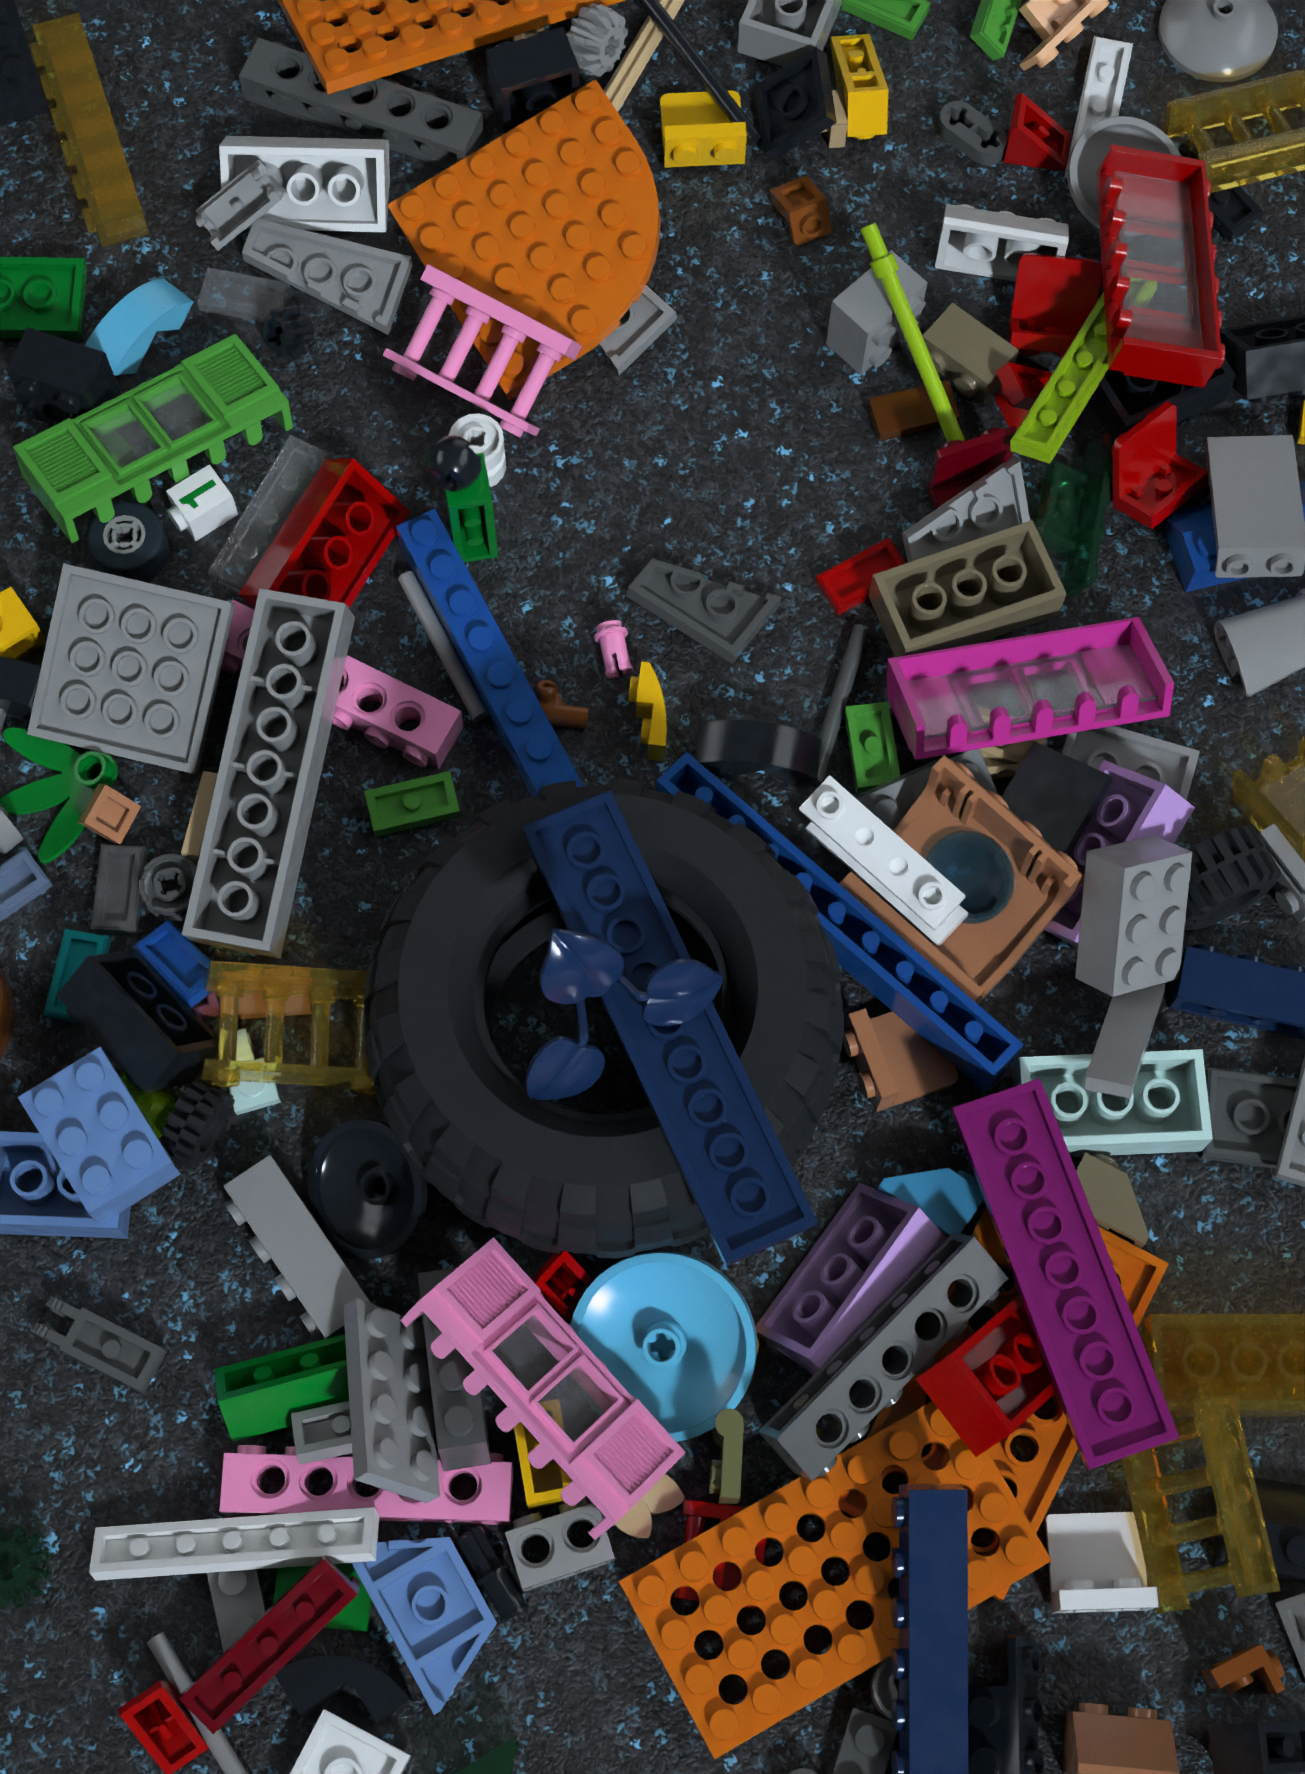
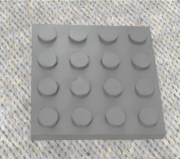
(131, 668)

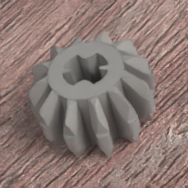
(597, 38)

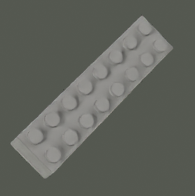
(269, 773)

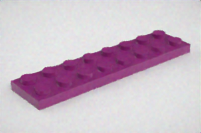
(1064, 1275)

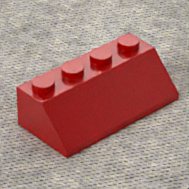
(330, 537)

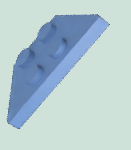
(428, 1610)

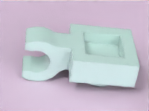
(251, 1095)

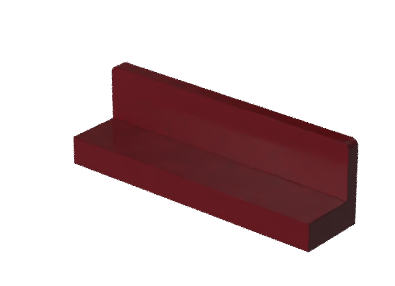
(269, 1644)

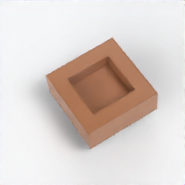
(109, 814)

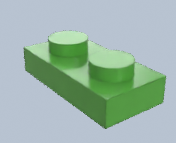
(871, 744)
(412, 803)

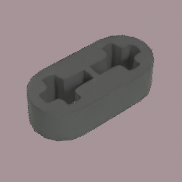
(973, 132)

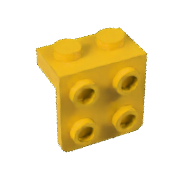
(699, 132)

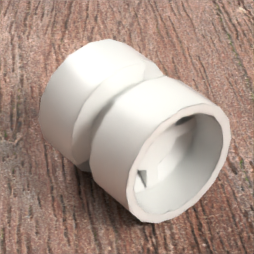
(484, 437)

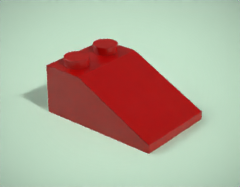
(991, 1379)

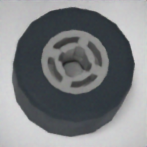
(133, 557)

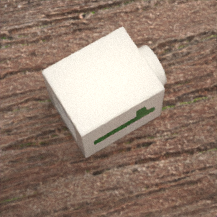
(201, 503)

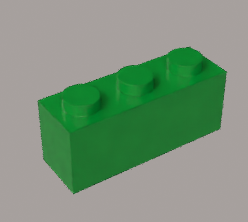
(473, 519)
(266, 1390)

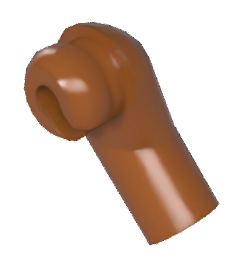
(555, 708)

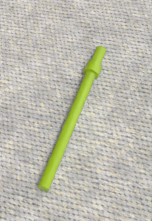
(885, 267)

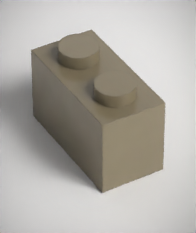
(968, 352)

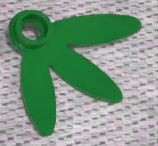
(74, 783)

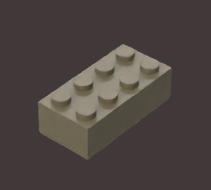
(968, 592)

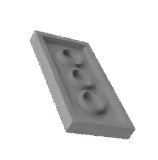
(390, 1402)

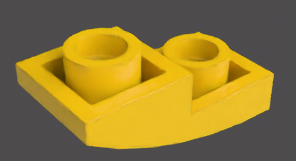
(651, 708)

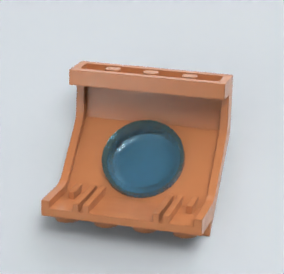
(995, 859)

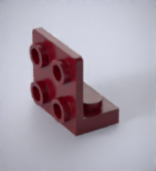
(964, 463)

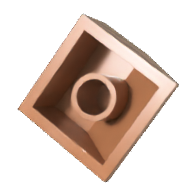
(1118, 1743)

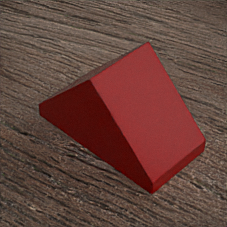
(1035, 137)
(562, 1283)
(163, 1727)

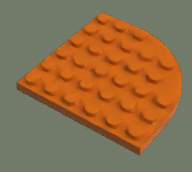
(546, 222)

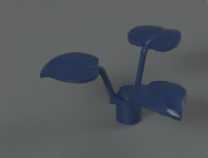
(586, 967)

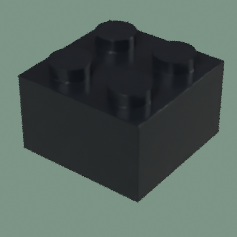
(530, 76)
(59, 377)

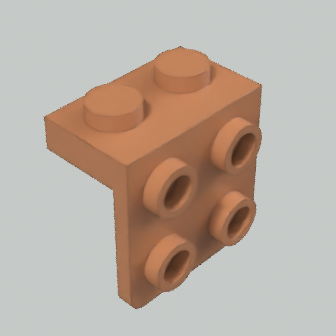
(894, 1060)

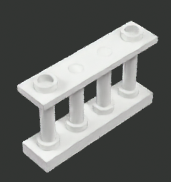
(884, 861)

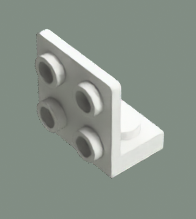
(1097, 1564)

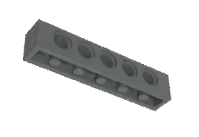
(413, 134)
(793, 1427)

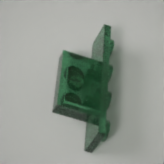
(1074, 512)

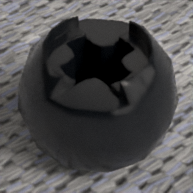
(453, 463)

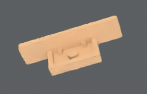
(1056, 22)

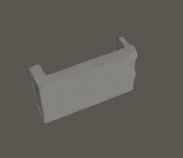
(1256, 506)

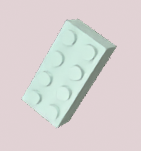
(1162, 1116)

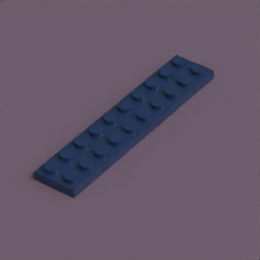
(686, 1068)

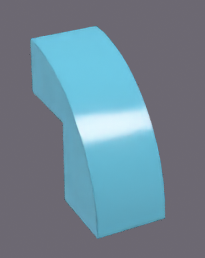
(133, 322)

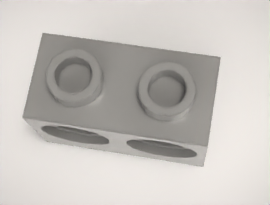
(564, 1558)

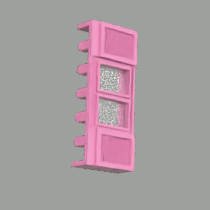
(548, 1383)

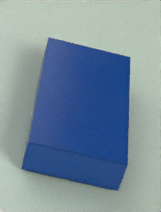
(177, 961)

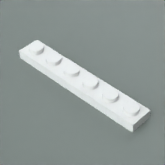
(234, 1544)

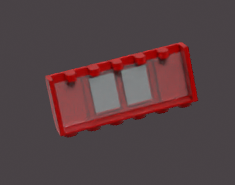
(1158, 266)

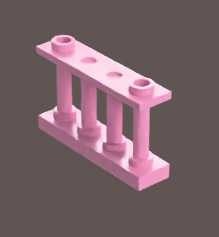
(479, 311)

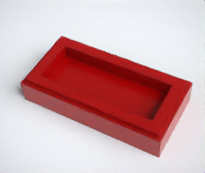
(850, 580)

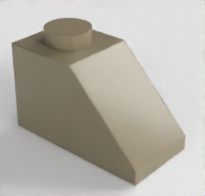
(1111, 1198)

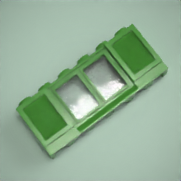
(151, 431)

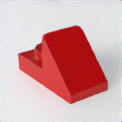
(1019, 390)

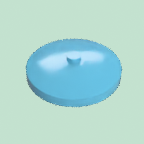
(671, 1337)

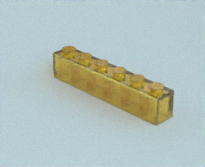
(90, 130)

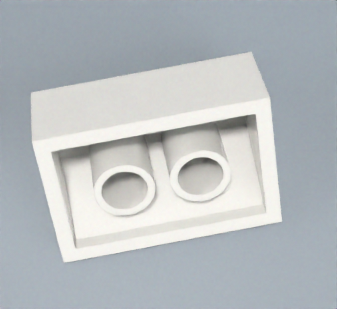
(993, 241)

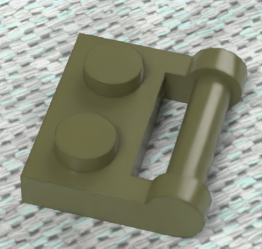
(726, 1472)

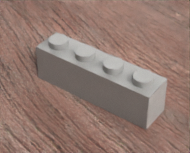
(295, 1244)

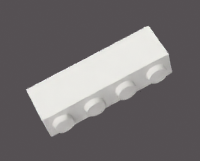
(325, 180)

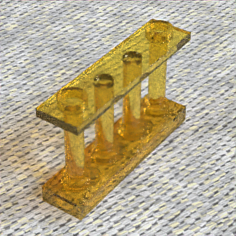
(1250, 158)
(276, 986)
(1237, 1503)

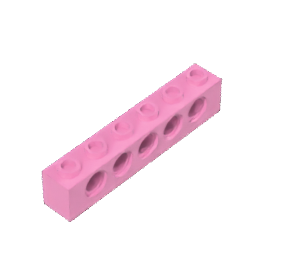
(400, 702)
(244, 1495)

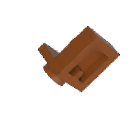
(803, 209)
(1235, 1670)

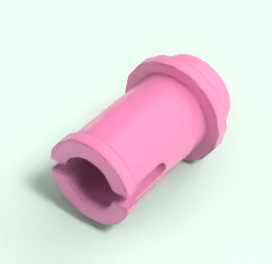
(613, 647)

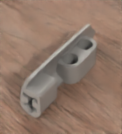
(1264, 643)

